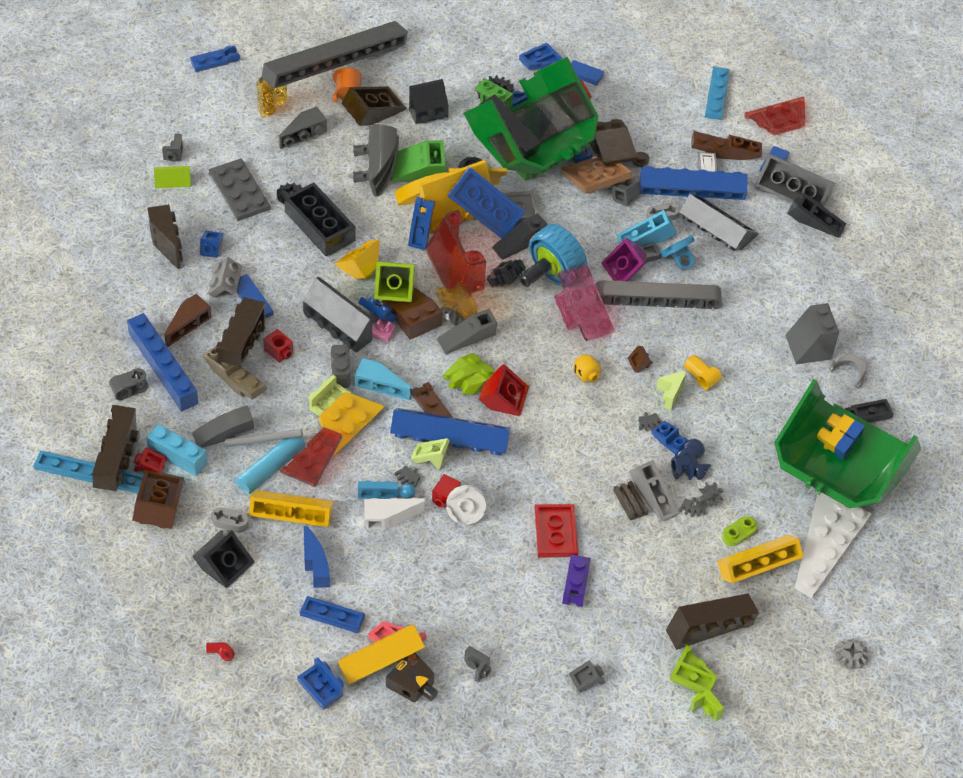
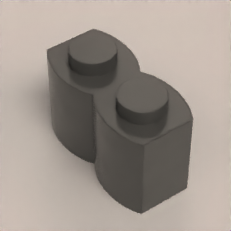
(341, 364)

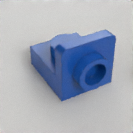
(210, 243)

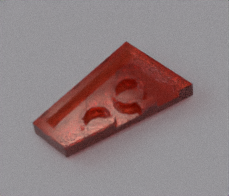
(313, 460)

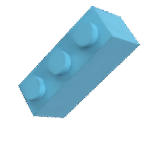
(177, 450)

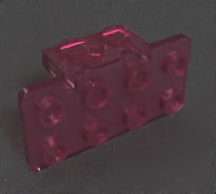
(582, 303)

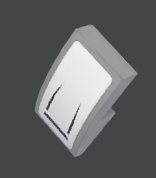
(707, 161)

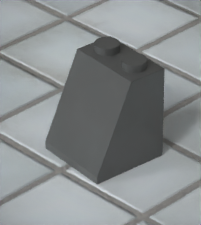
(813, 335)

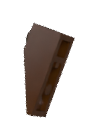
(188, 317)

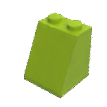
(395, 281)

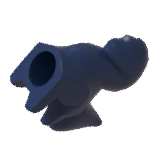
(686, 460)

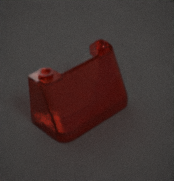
(450, 258)

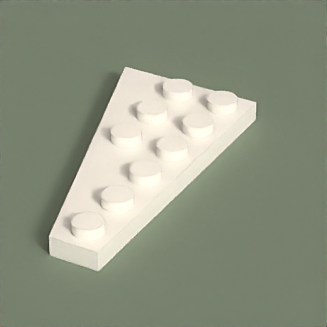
(828, 538)

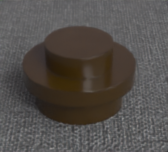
(643, 159)

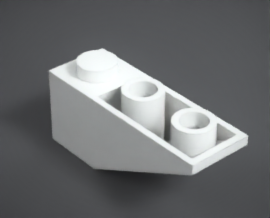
(385, 513)

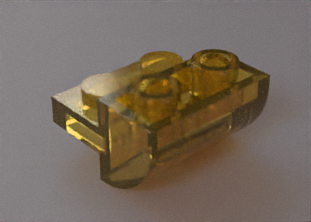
(269, 98)
(458, 298)

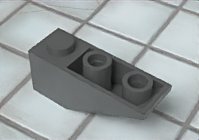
(304, 126)
(471, 330)

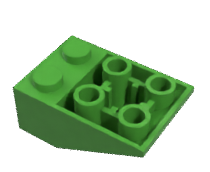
(419, 161)

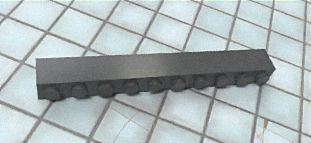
(334, 54)

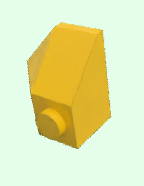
(361, 261)

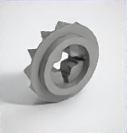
(843, 655)

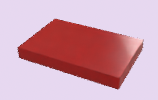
(556, 530)

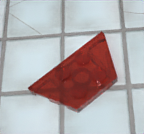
(780, 116)

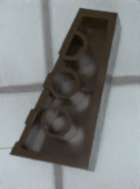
(242, 332)
(116, 448)
(710, 619)

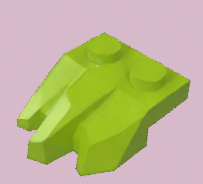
(468, 374)

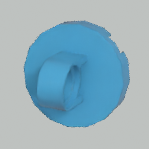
(678, 250)

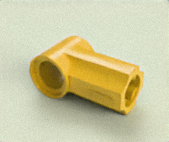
(705, 375)

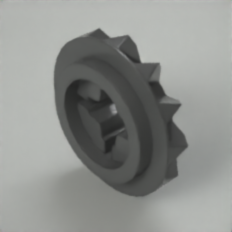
(451, 315)

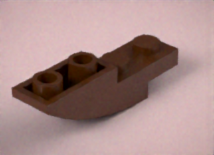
(730, 148)

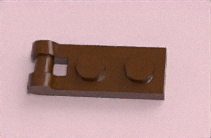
(430, 403)

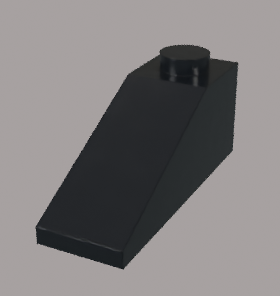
(812, 214)
(519, 236)

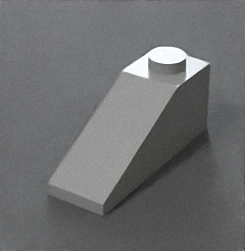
(653, 490)

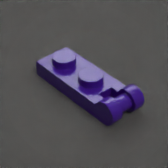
(576, 580)

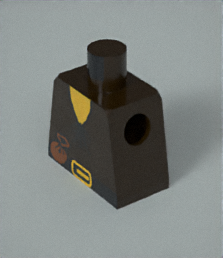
(412, 679)

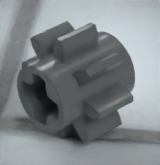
(716, 494)

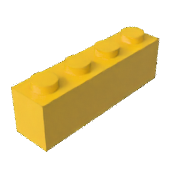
(760, 558)

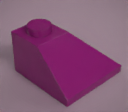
(624, 260)

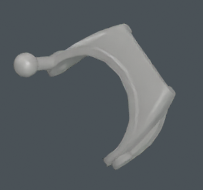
(852, 360)

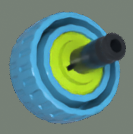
(552, 251)

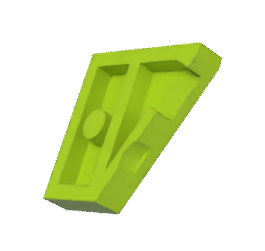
(693, 673)

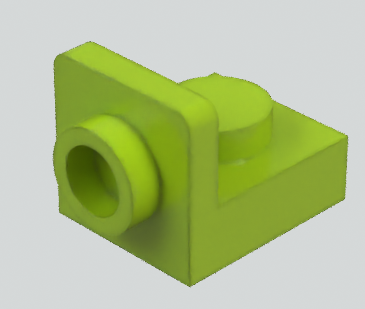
(710, 704)

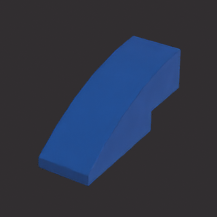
(315, 559)

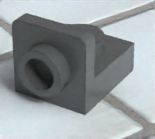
(174, 151)
(478, 660)
(587, 675)

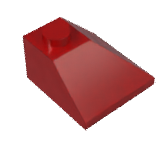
(504, 392)

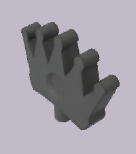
(649, 420)
(408, 476)
(693, 506)

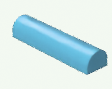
(269, 463)

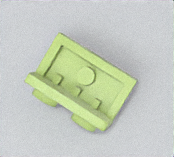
(325, 395)

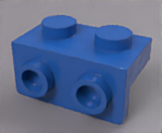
(321, 683)

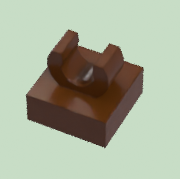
(639, 359)

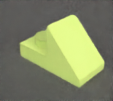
(672, 386)
(431, 451)

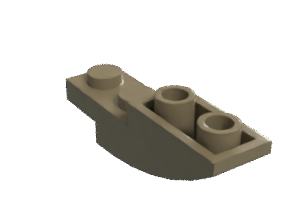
(236, 377)

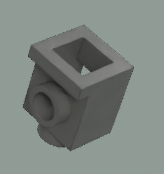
(625, 191)

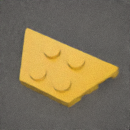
(349, 416)

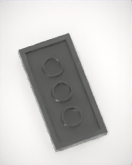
(239, 189)

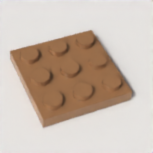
(593, 175)

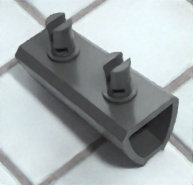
(382, 153)

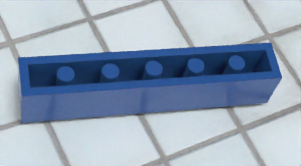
(699, 183)
(162, 362)
(458, 431)

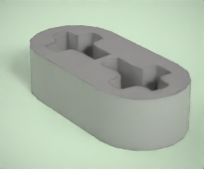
(658, 208)
(229, 520)

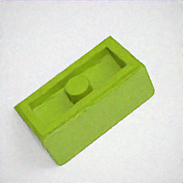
(172, 177)

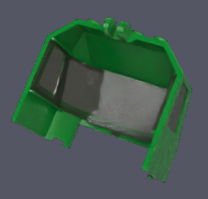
(555, 113)

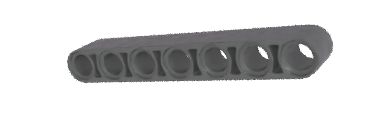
(660, 294)

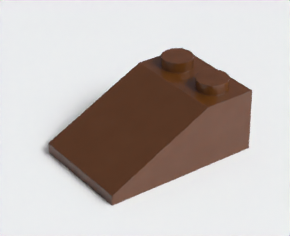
(416, 316)
(158, 499)

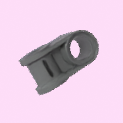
(128, 385)

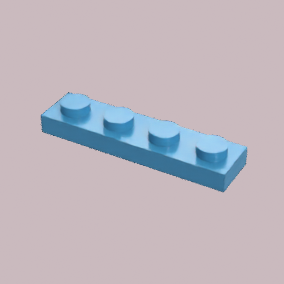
(717, 93)

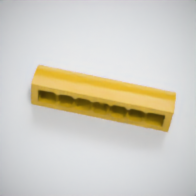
(291, 508)
(381, 653)

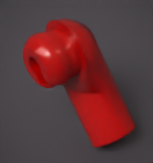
(221, 649)

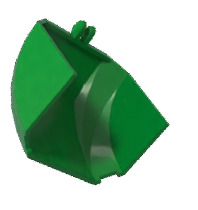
(867, 471)

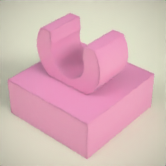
(383, 330)

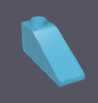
(653, 229)
(378, 378)

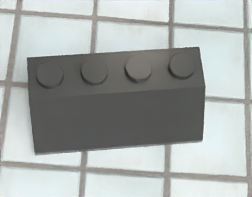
(791, 181)

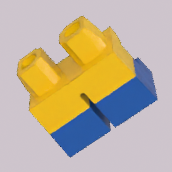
(843, 436)

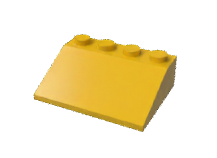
(438, 189)

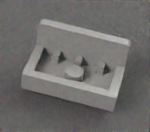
(225, 277)

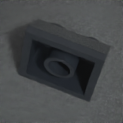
(428, 101)
(223, 558)

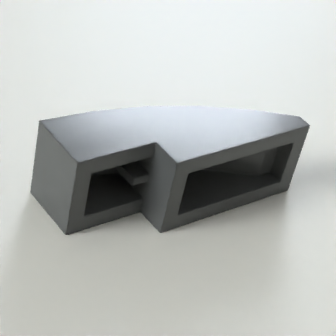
(224, 427)

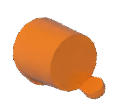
(344, 80)

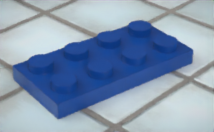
(485, 203)

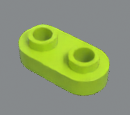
(740, 530)

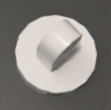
(466, 504)

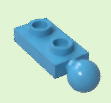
(384, 490)

